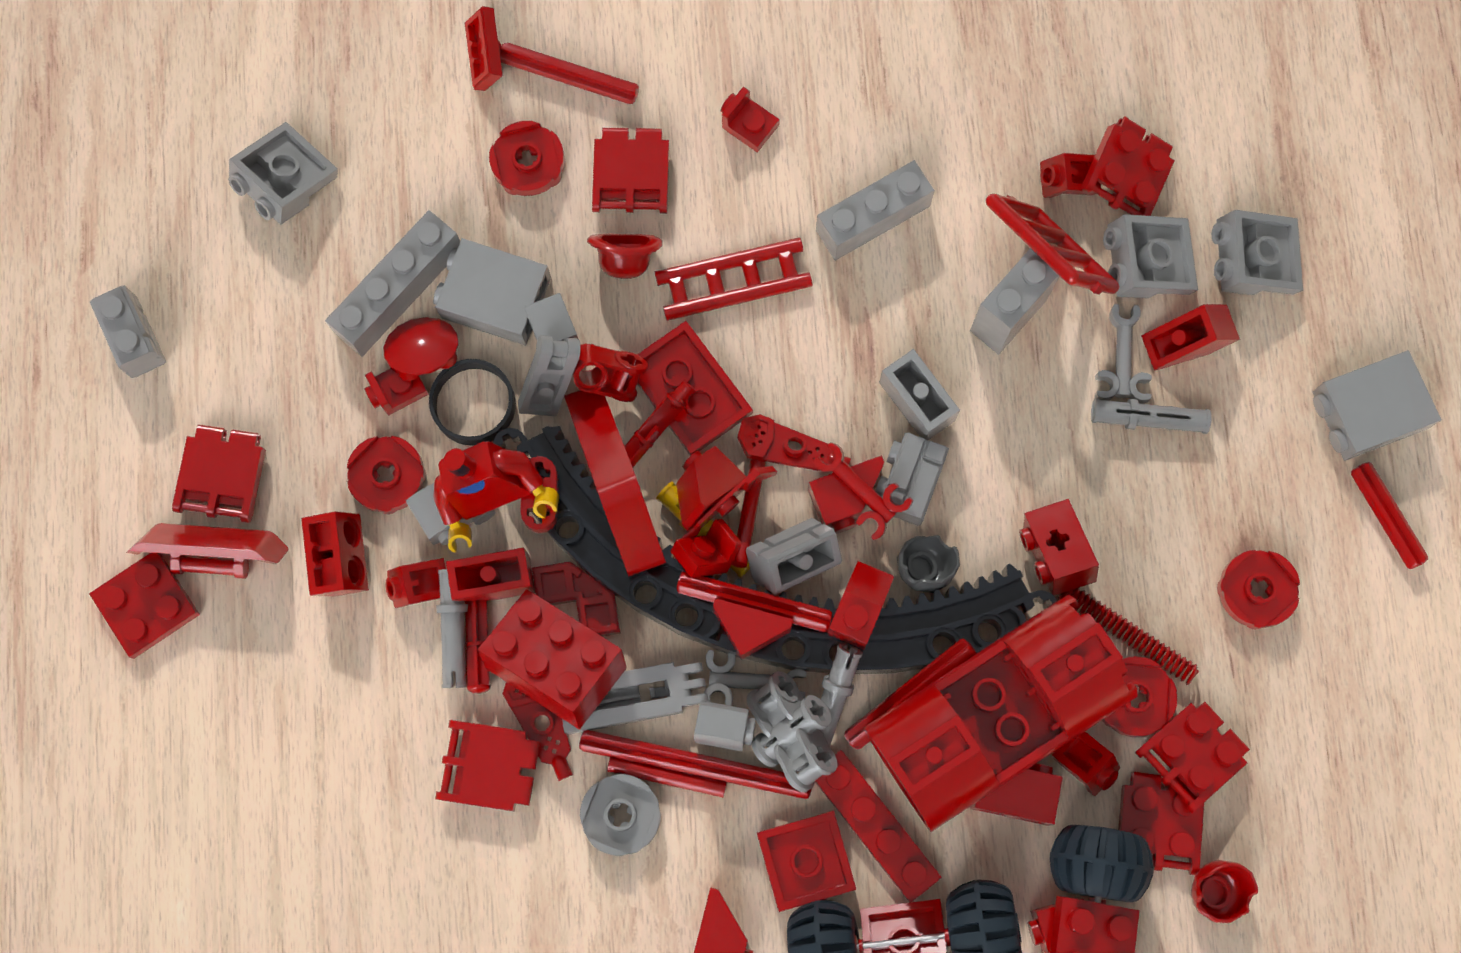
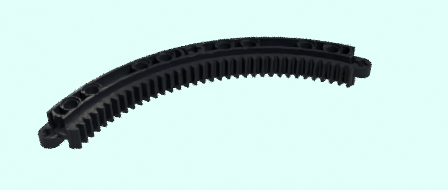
(900, 636)

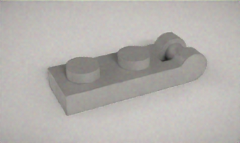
(549, 376)

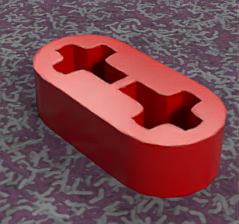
(528, 501)

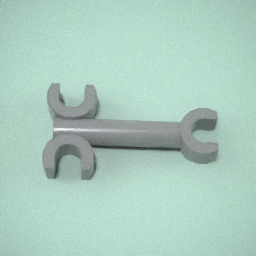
(1122, 384)
(722, 679)

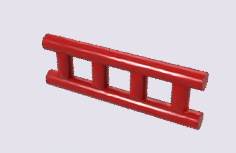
(718, 297)

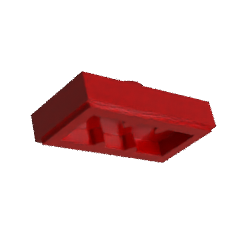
(483, 48)

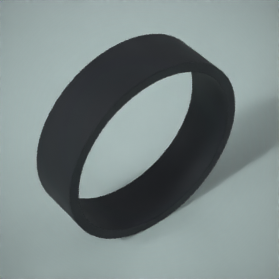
(460, 366)

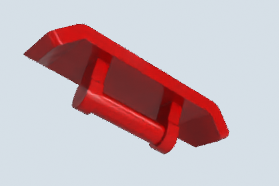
(211, 542)

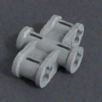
(791, 731)

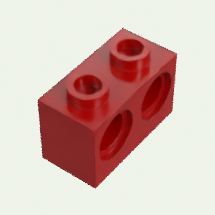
(334, 554)

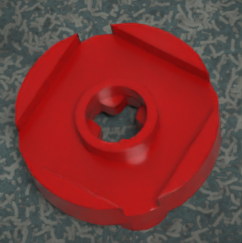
(523, 179)
(363, 474)
(1254, 611)
(1159, 704)

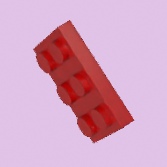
(714, 404)

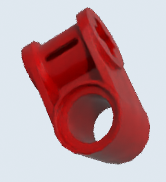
(614, 373)

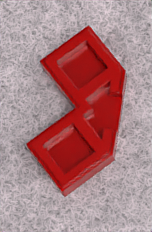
(568, 583)

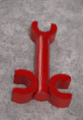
(883, 508)

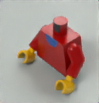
(483, 480)

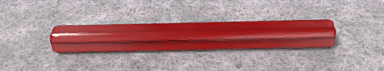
(688, 762)

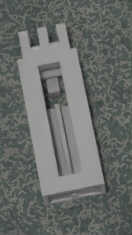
(624, 703)

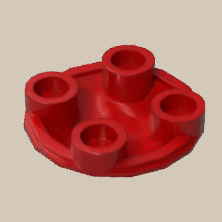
(421, 347)

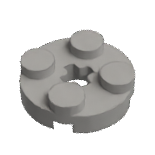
(610, 794)

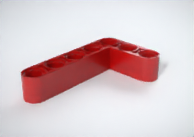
(615, 481)

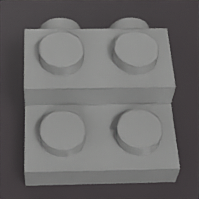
(280, 173)
(1257, 253)
(1151, 256)

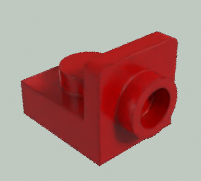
(747, 120)
(1065, 174)
(393, 392)
(708, 553)
(414, 582)
(1089, 763)

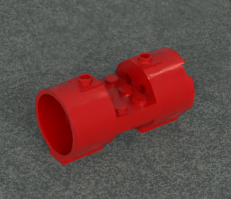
(1001, 711)

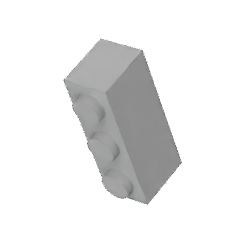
(874, 210)

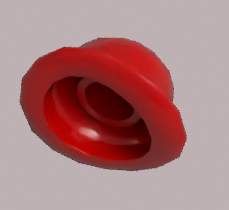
(624, 254)

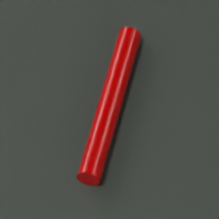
(748, 517)
(667, 777)

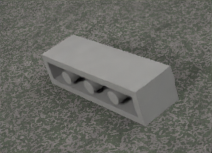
(394, 284)

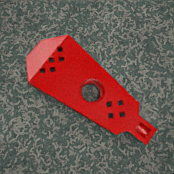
(775, 442)
(730, 501)
(526, 712)

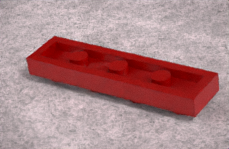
(878, 829)

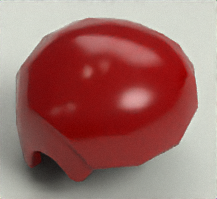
(1223, 891)

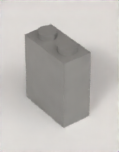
(490, 289)
(1014, 301)
(1375, 405)

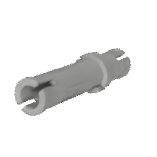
(1154, 416)
(452, 635)
(839, 685)

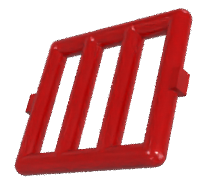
(1060, 257)

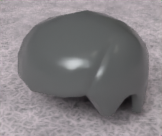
(927, 563)

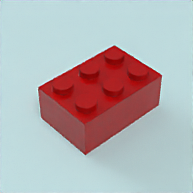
(552, 658)

